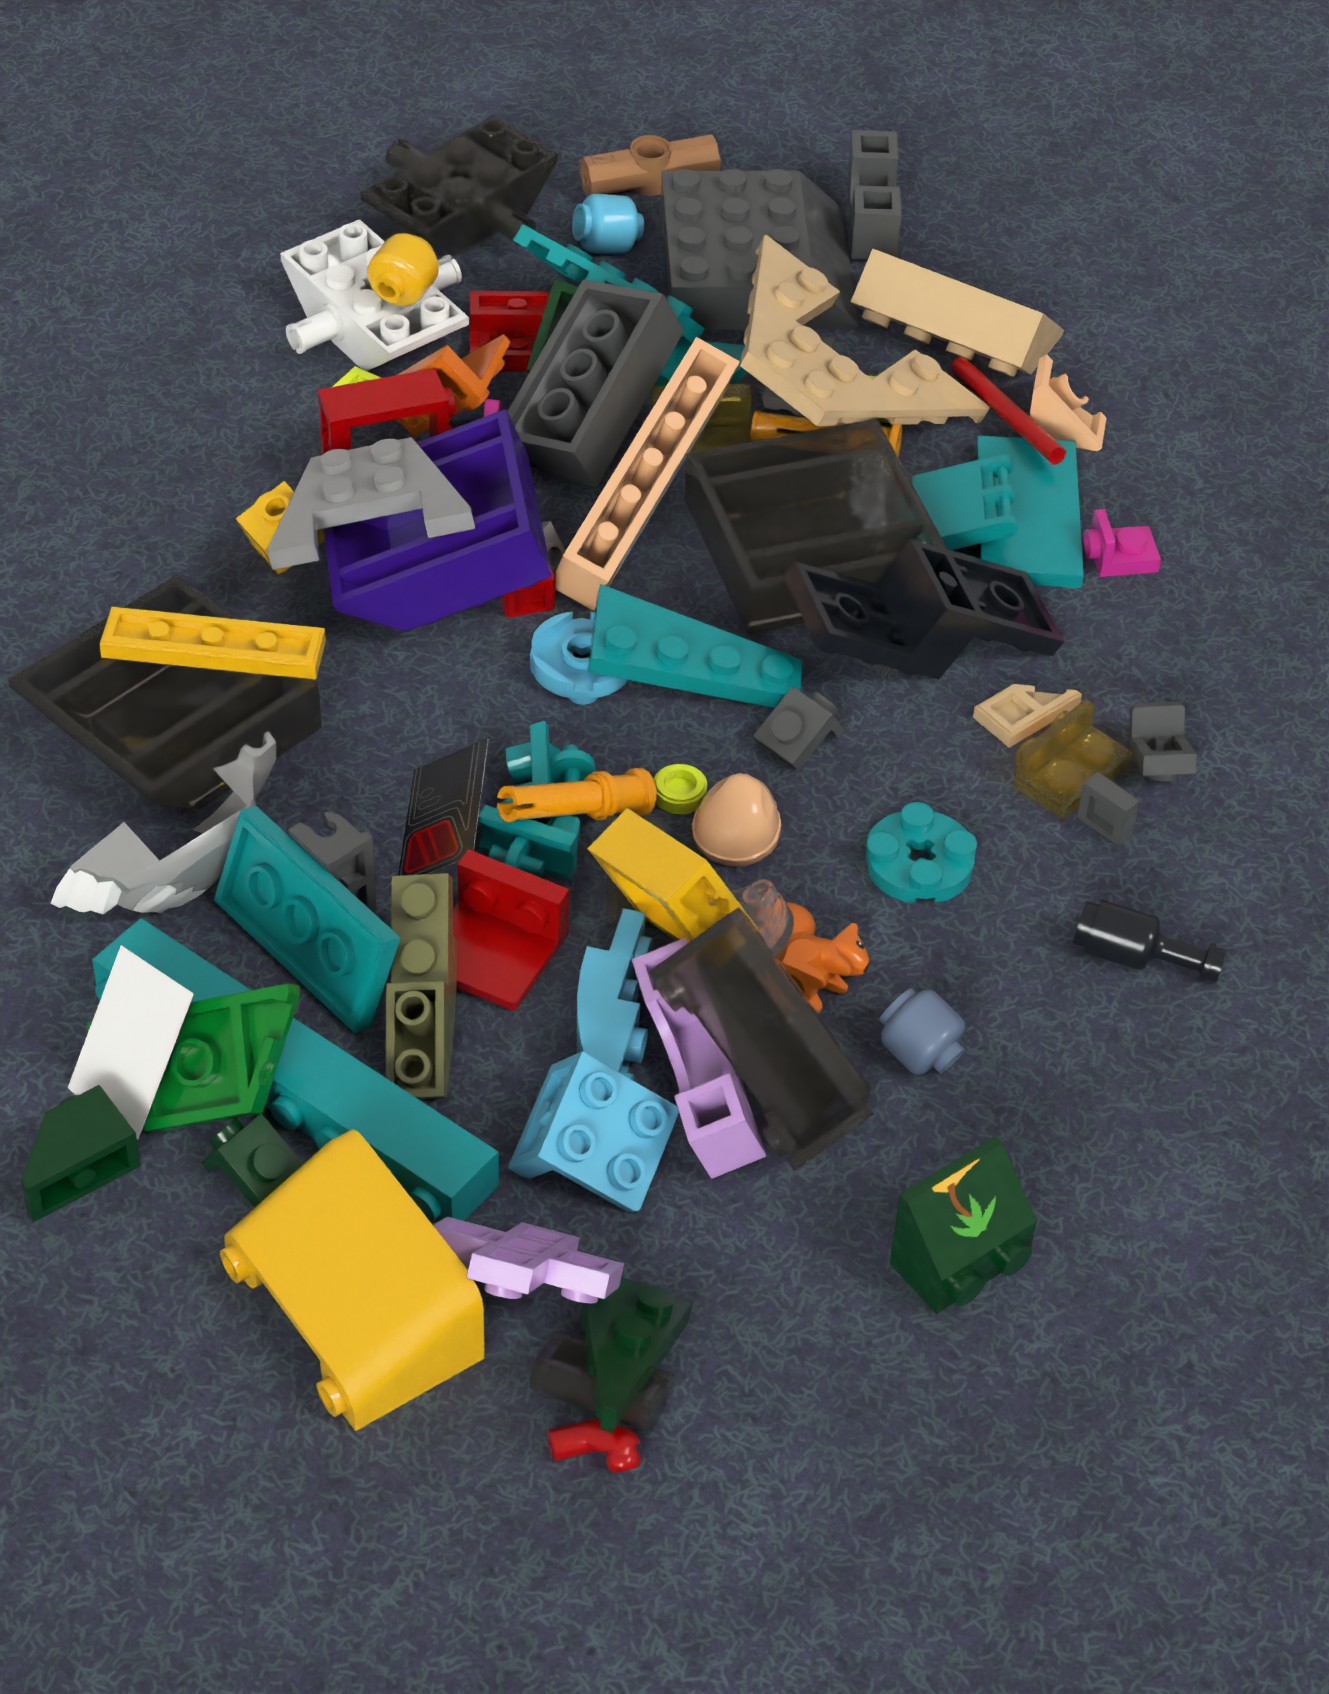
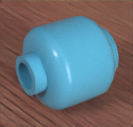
(607, 224)

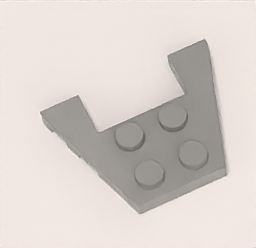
(363, 486)

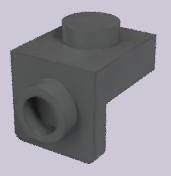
(799, 726)
(1159, 741)

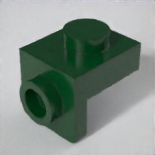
(253, 1157)

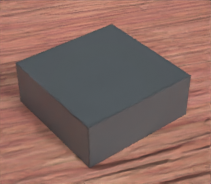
(1108, 808)

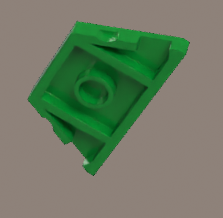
(223, 1058)

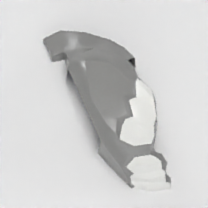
(130, 875)

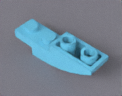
(608, 997)

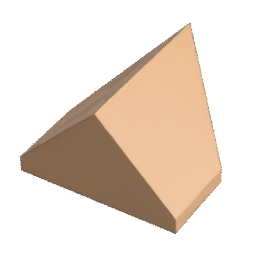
(1059, 410)

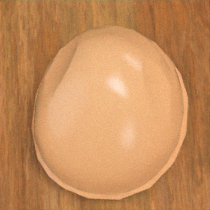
(737, 822)

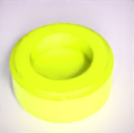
(680, 788)

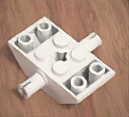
(344, 308)

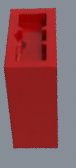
(383, 401)

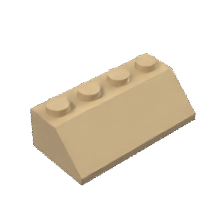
(954, 313)

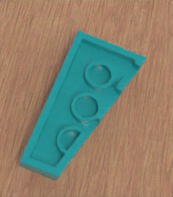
(578, 266)

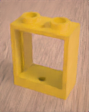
(663, 877)

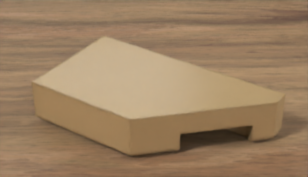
(1022, 711)

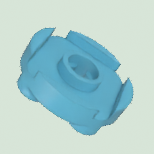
(556, 666)

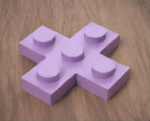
(527, 1258)

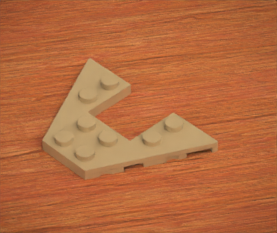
(818, 379)

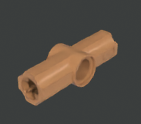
(643, 164)

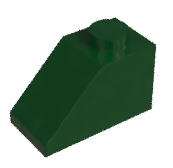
(77, 1152)

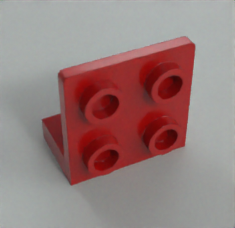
(505, 928)

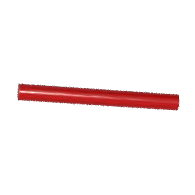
(1008, 410)

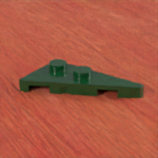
(627, 1343)

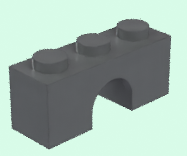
(873, 193)

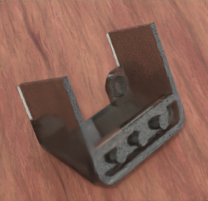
(768, 1036)

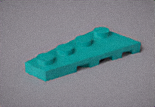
(681, 653)

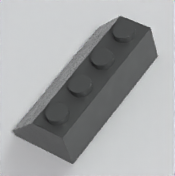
(593, 379)

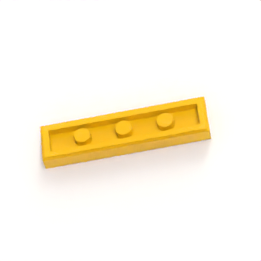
(213, 643)

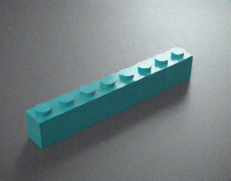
(333, 1092)

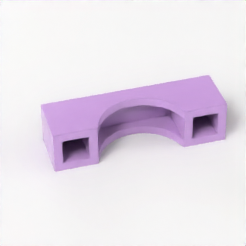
(710, 1090)

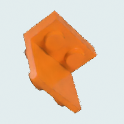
(464, 376)

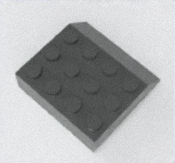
(716, 225)

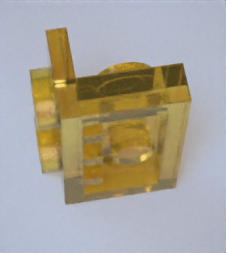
(1064, 757)

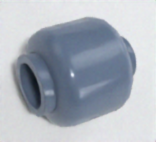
(923, 1031)

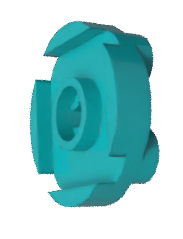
(920, 828)

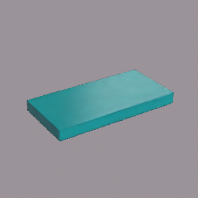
(1046, 512)
(306, 919)

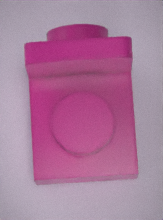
(1120, 549)

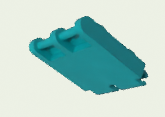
(966, 501)

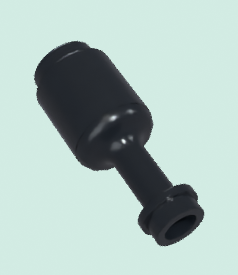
(1135, 939)

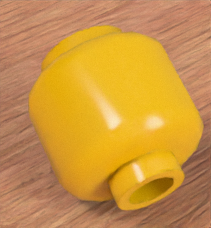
(403, 269)

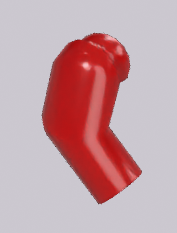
(588, 1438)

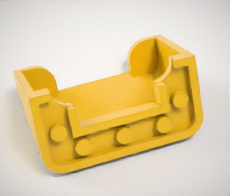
(361, 1280)

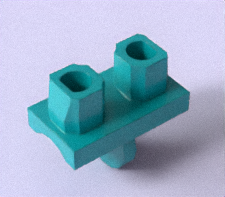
(546, 763)
(531, 844)

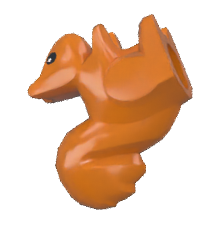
(821, 961)

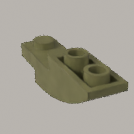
(422, 986)

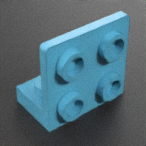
(596, 1131)

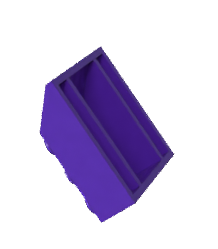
(404, 580)

